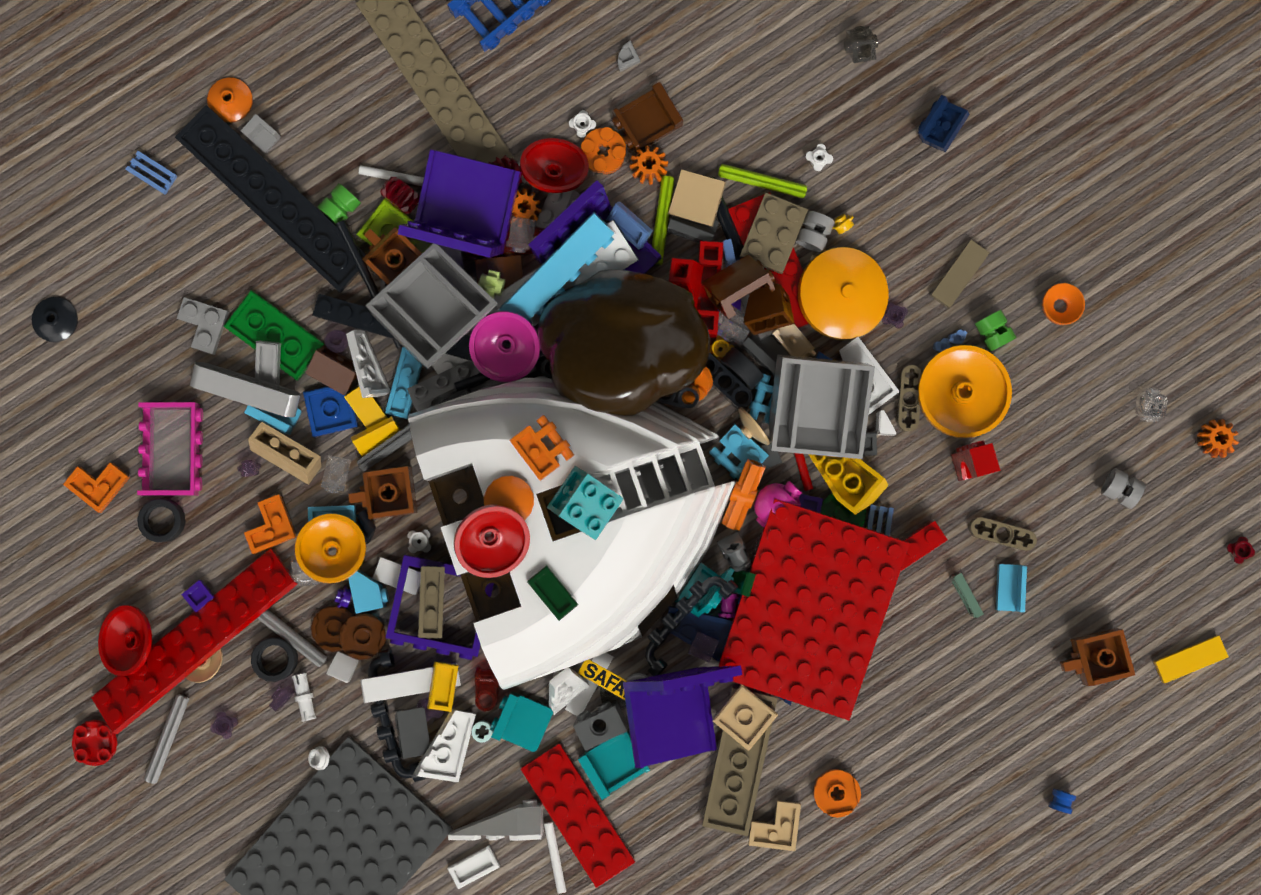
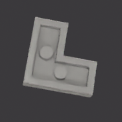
(209, 322)

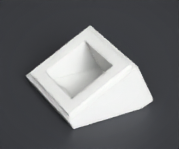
(883, 424)
(342, 667)

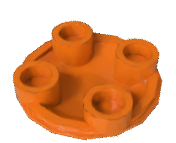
(510, 492)

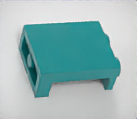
(611, 764)

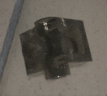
(861, 44)

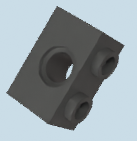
(592, 735)

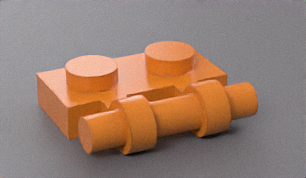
(536, 453)

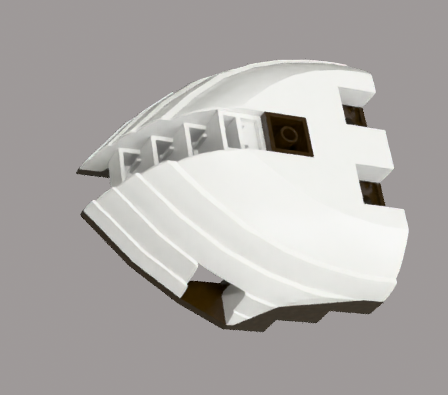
(621, 576)

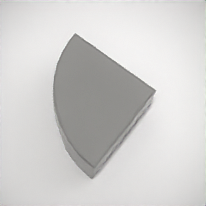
(627, 57)

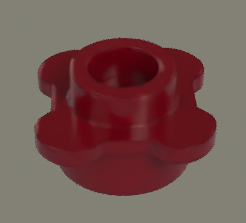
(1247, 552)

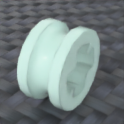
(478, 726)

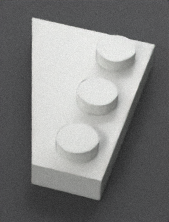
(368, 371)
(882, 387)
(564, 688)
(448, 749)

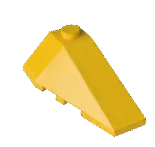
(850, 481)

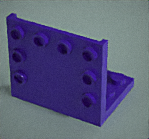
(590, 201)
(464, 205)
(673, 713)

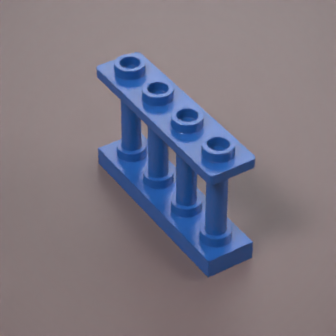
(507, 26)

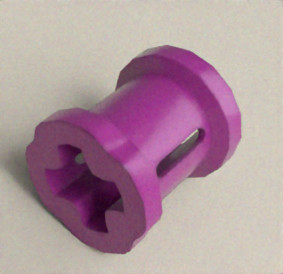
(729, 606)

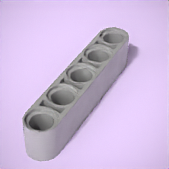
(245, 389)

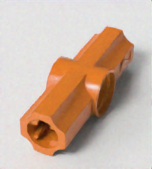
(743, 494)

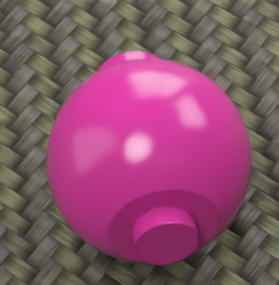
(765, 498)

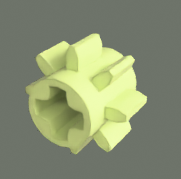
(492, 283)

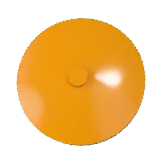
(843, 293)
(964, 391)

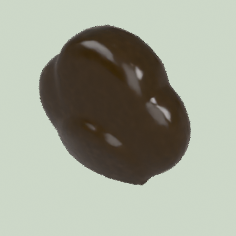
(623, 341)

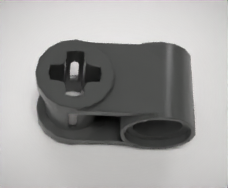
(734, 552)

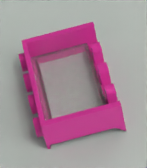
(170, 449)

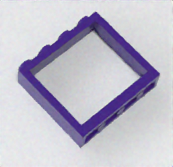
(422, 643)

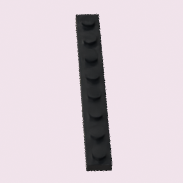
(362, 319)

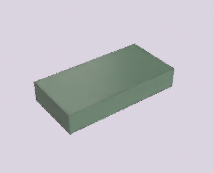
(966, 595)

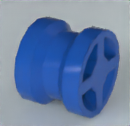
(1062, 801)

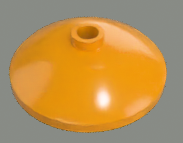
(326, 533)

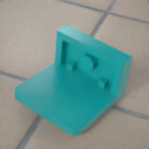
(712, 598)
(521, 721)

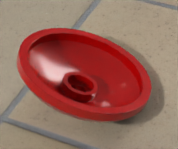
(554, 165)
(493, 554)
(125, 640)

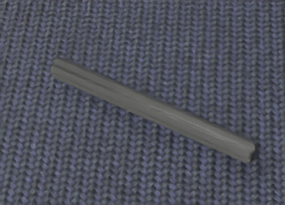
(396, 440)

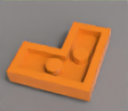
(98, 491)
(277, 526)

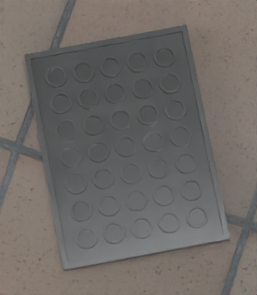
(343, 834)

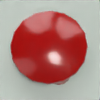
(94, 743)

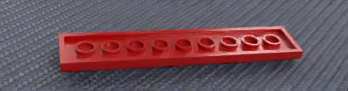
(195, 640)

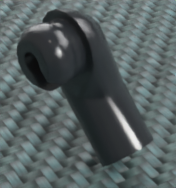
(368, 527)

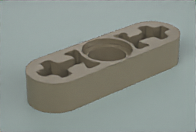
(901, 404)
(1020, 532)

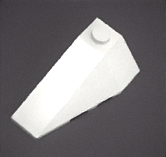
(517, 822)

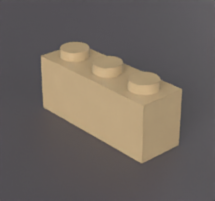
(285, 453)

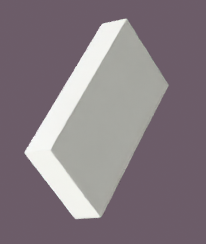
(389, 572)
(473, 867)

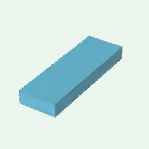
(406, 376)

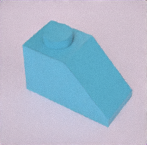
(367, 592)

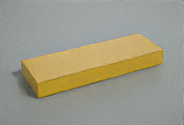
(1190, 659)

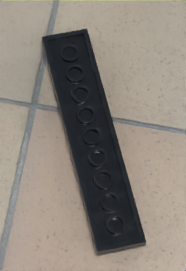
(270, 196)

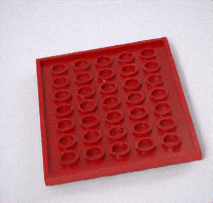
(813, 608)

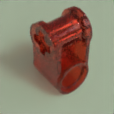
(485, 686)

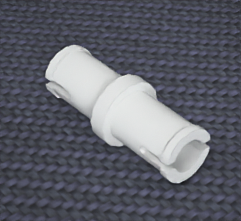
(304, 697)

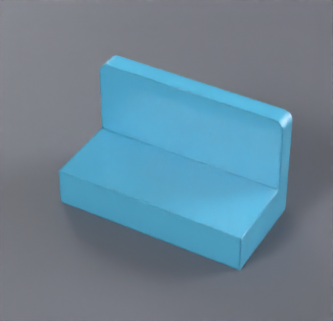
(279, 422)
(1011, 587)

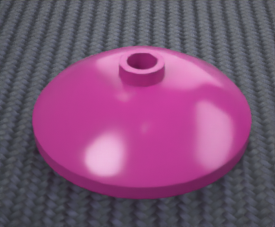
(493, 357)

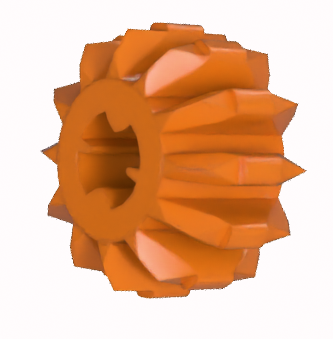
(640, 162)
(527, 202)
(1217, 429)

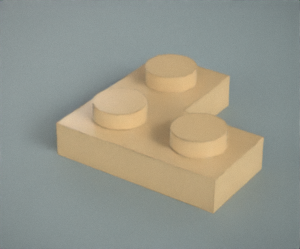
(781, 833)

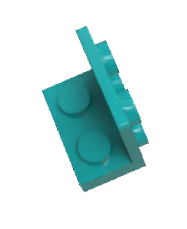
(585, 503)

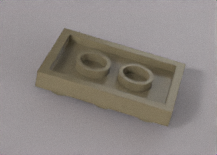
(774, 232)

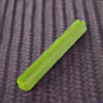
(762, 181)
(662, 215)

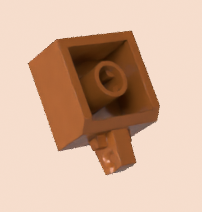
(385, 249)
(374, 489)
(1087, 657)

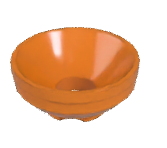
(1074, 304)

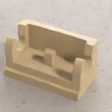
(794, 341)

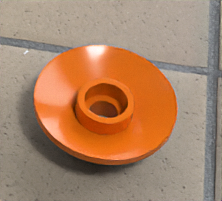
(237, 106)

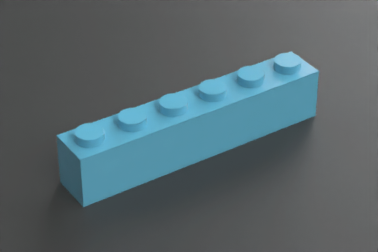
(560, 267)

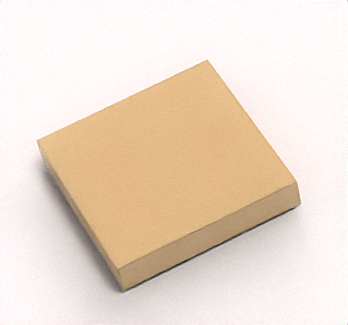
(697, 198)
(745, 717)

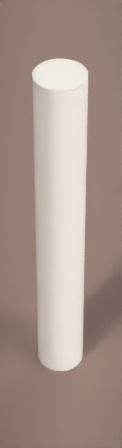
(385, 174)
(555, 858)

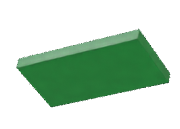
(259, 320)

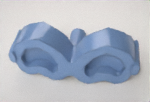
(955, 338)

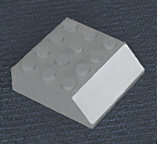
(431, 305)
(820, 406)

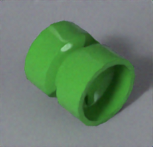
(339, 204)
(998, 338)

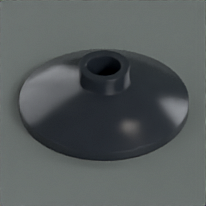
(64, 323)

